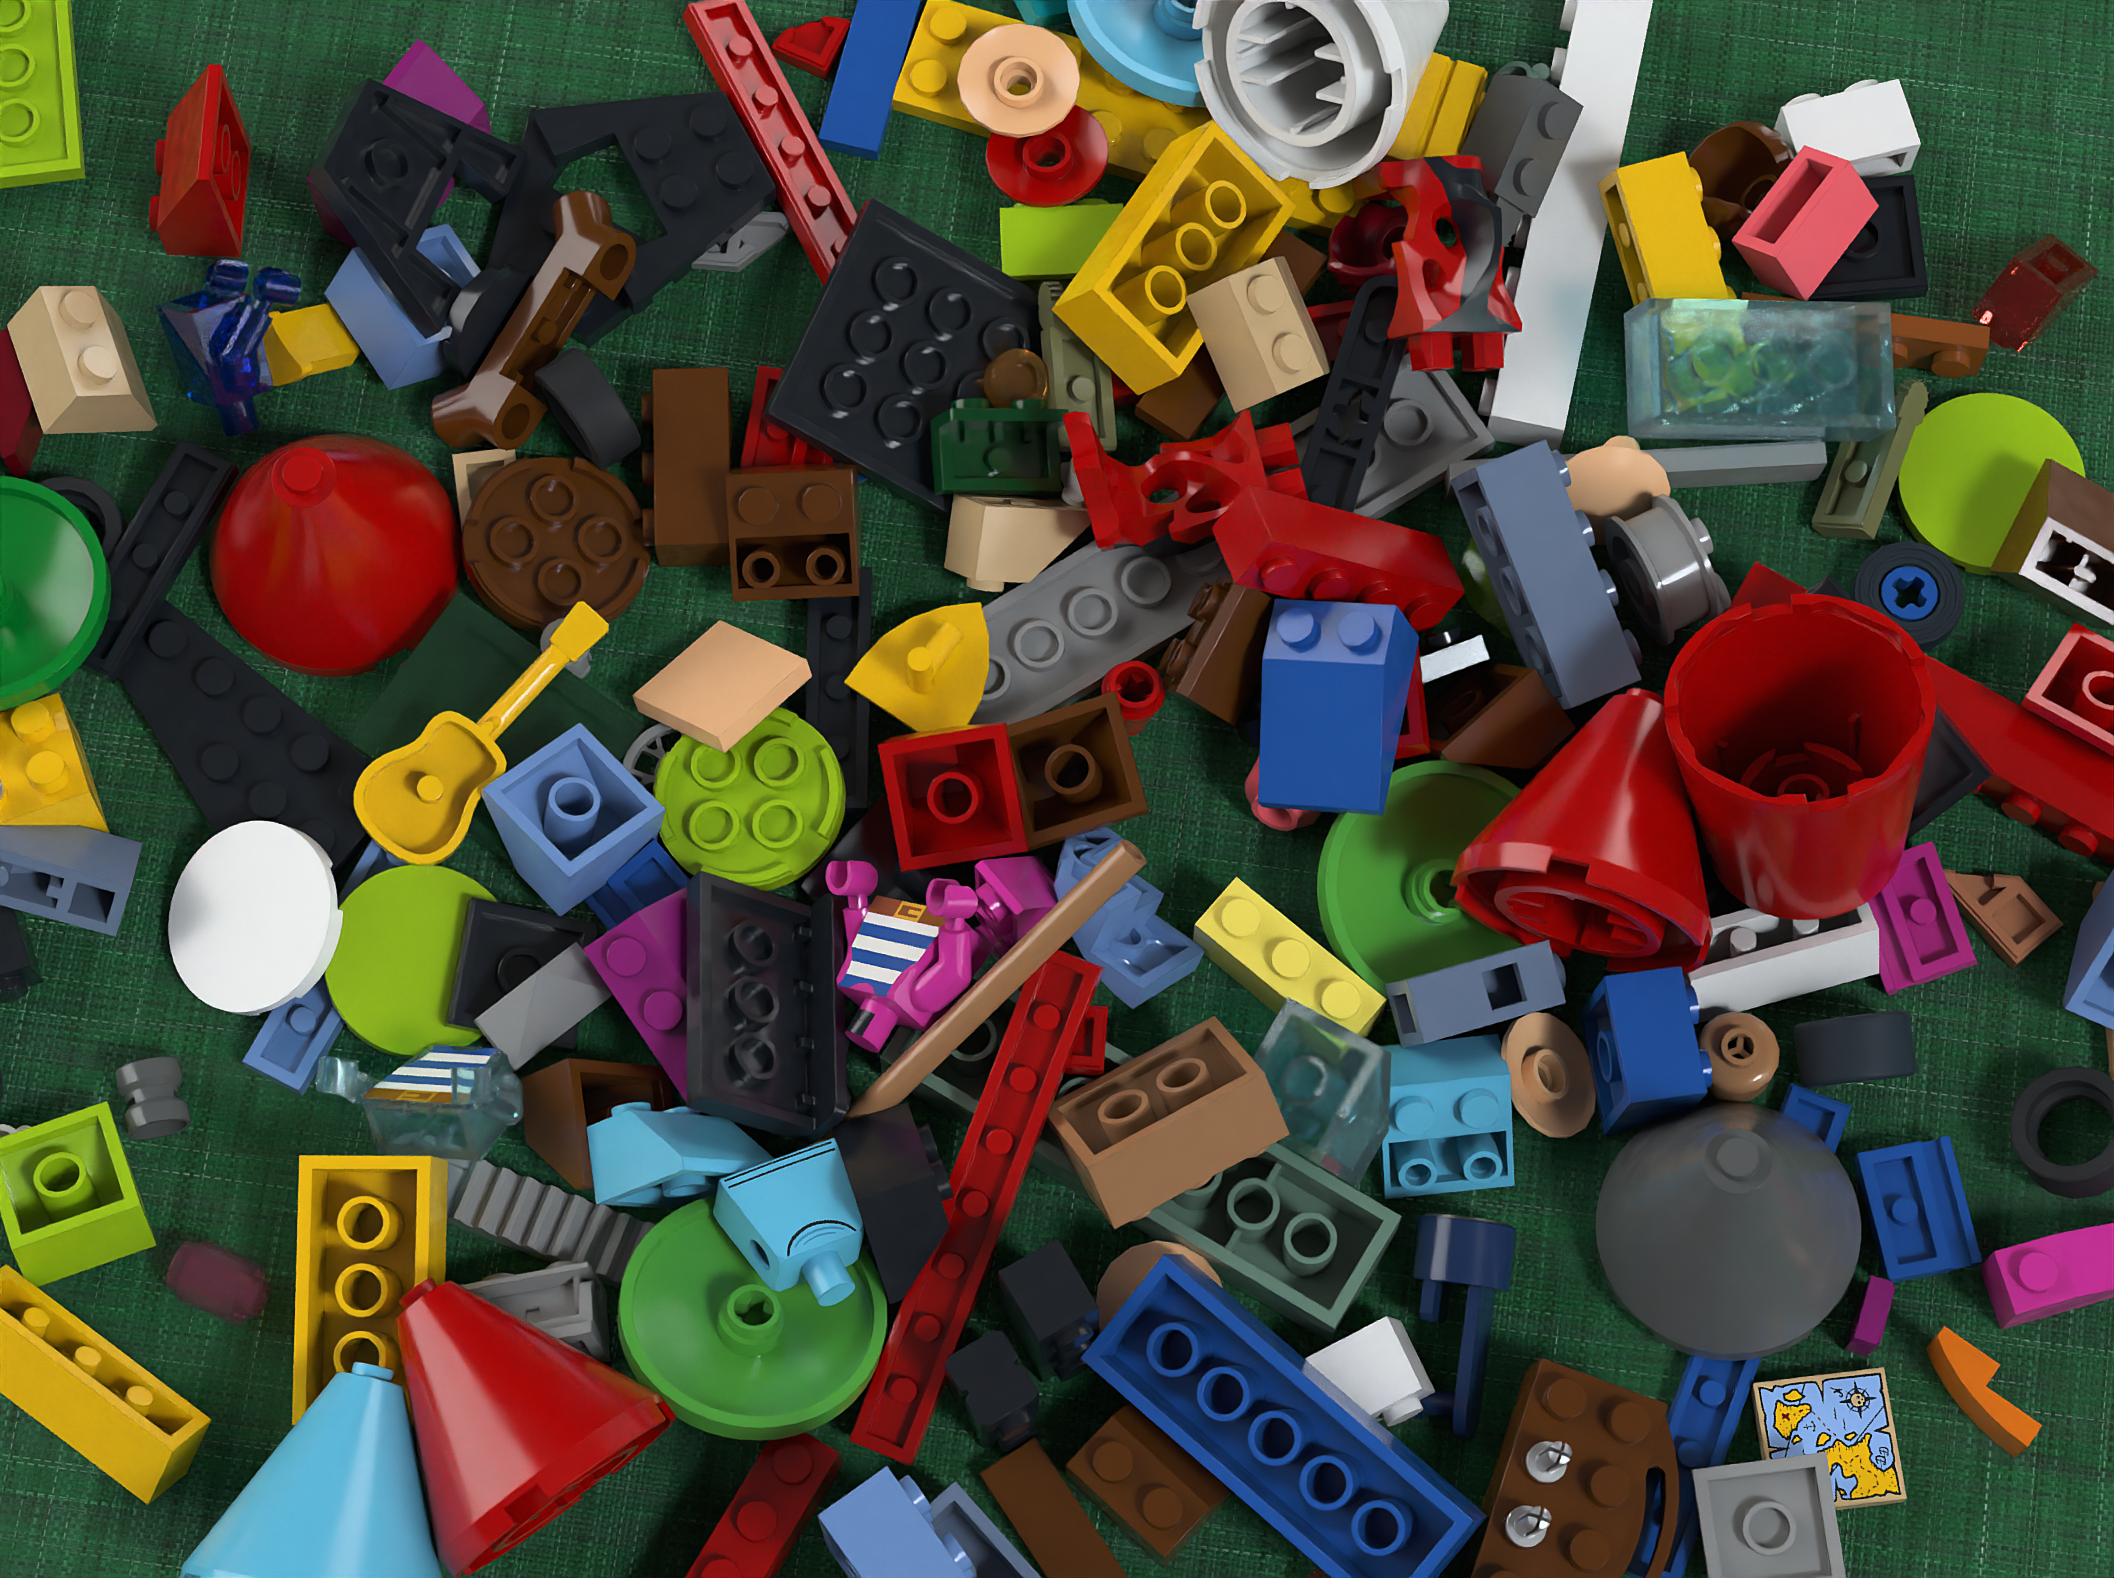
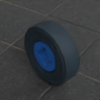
(1925, 569)

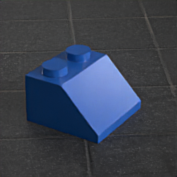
(1644, 1048)

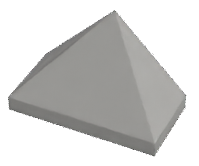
(544, 1006)

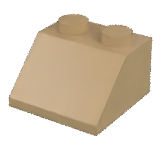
(1259, 333)
(79, 363)

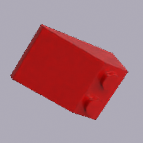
(203, 172)

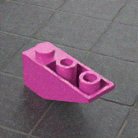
(1011, 899)

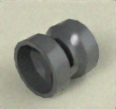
(152, 1097)

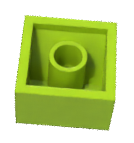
(70, 1196)

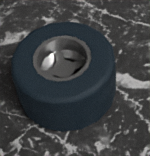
(1855, 1049)

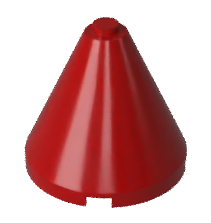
(335, 554)
(1598, 850)
(509, 1421)

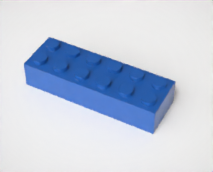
(1279, 1430)

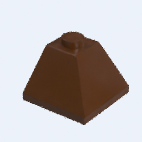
(1497, 718)
(1075, 770)
(578, 1094)

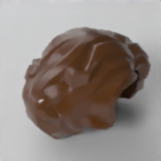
(1737, 172)

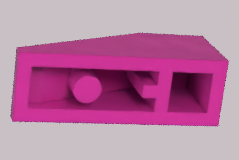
(2050, 1275)

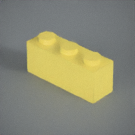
(1282, 961)

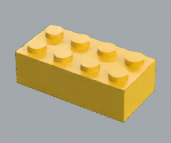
(1185, 227)
(362, 1244)

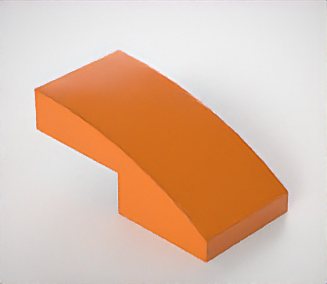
(1965, 1375)

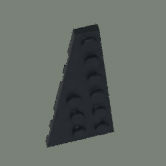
(243, 740)

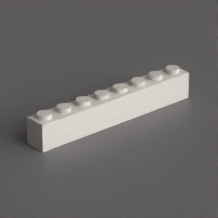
(1568, 233)

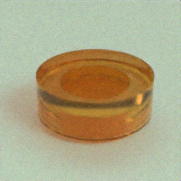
(1015, 377)

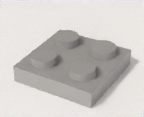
(1769, 1519)

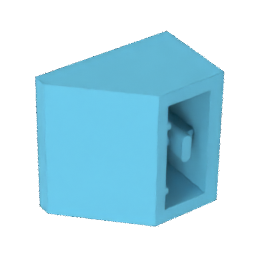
(1448, 1118)

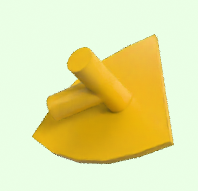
(928, 668)

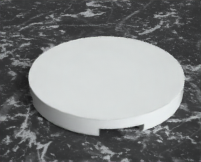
(254, 918)

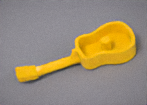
(425, 793)

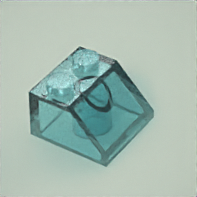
(1327, 1089)

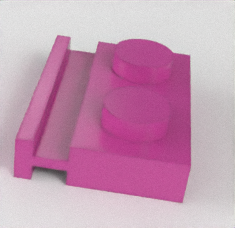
(1919, 923)

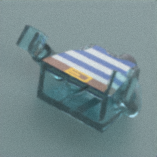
(436, 1104)

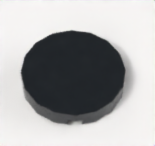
(481, 316)

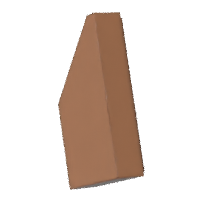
(2004, 913)

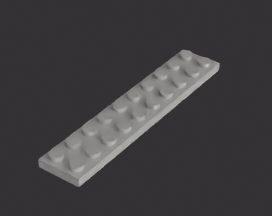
(1125, 604)

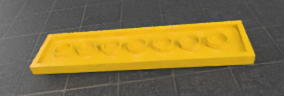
(1134, 123)

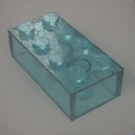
(1759, 370)

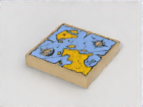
(1836, 1415)

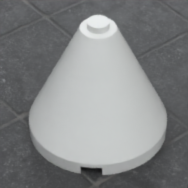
(1314, 81)

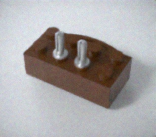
(1575, 1481)

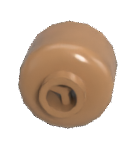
(1752, 1043)

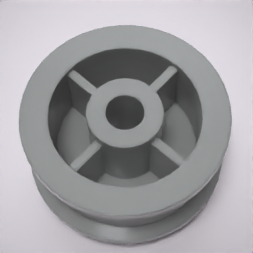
(1665, 568)

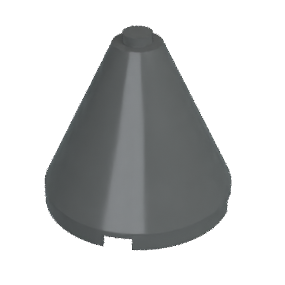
(1728, 1230)

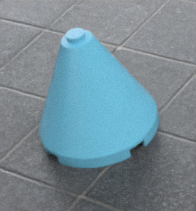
(333, 1495)

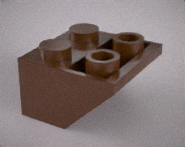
(794, 531)
(2064, 546)
(1222, 651)

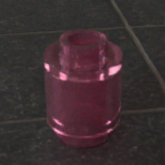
(218, 1281)

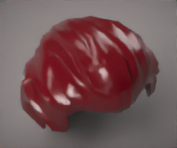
(1370, 253)

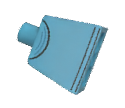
(795, 1221)

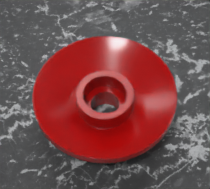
(1074, 144)

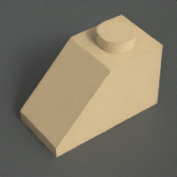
(1008, 537)

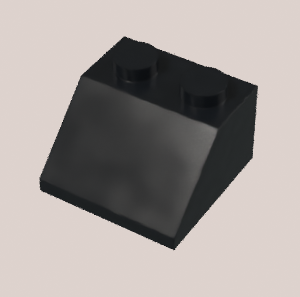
(897, 1191)

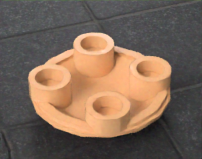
(1614, 482)

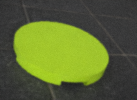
(1973, 471)
(758, 809)
(401, 957)

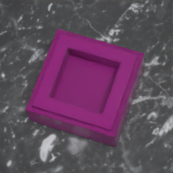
(1870, 1316)

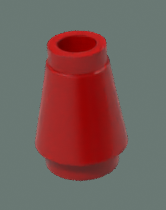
(1138, 691)

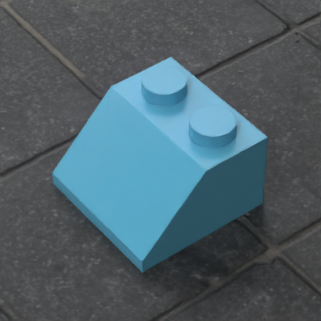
(665, 1156)

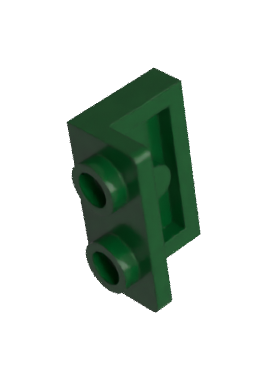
(997, 448)

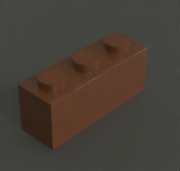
(688, 465)

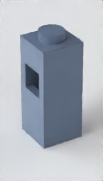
(1476, 993)

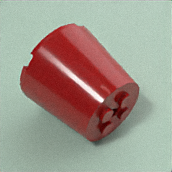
(1801, 749)

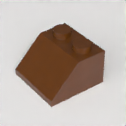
(1146, 1483)

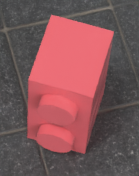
(1805, 223)

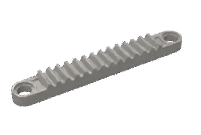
(541, 1219)

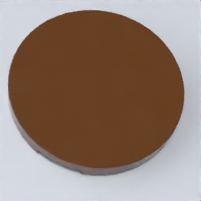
(553, 538)

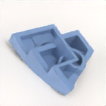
(1125, 935)

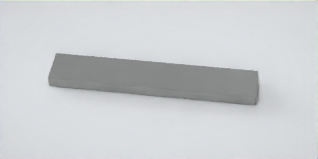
(1714, 464)

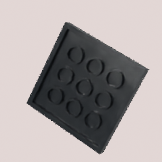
(891, 347)

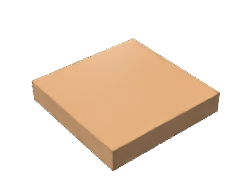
(722, 686)

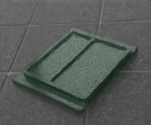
(465, 669)

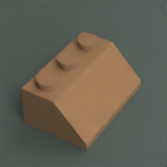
(1167, 1121)

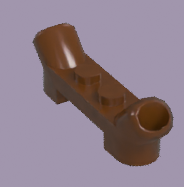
(500, 399)

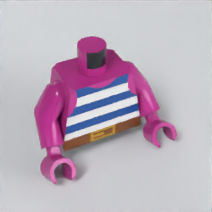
(903, 956)

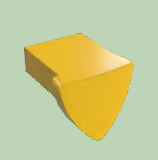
(307, 343)

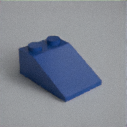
(1332, 704)

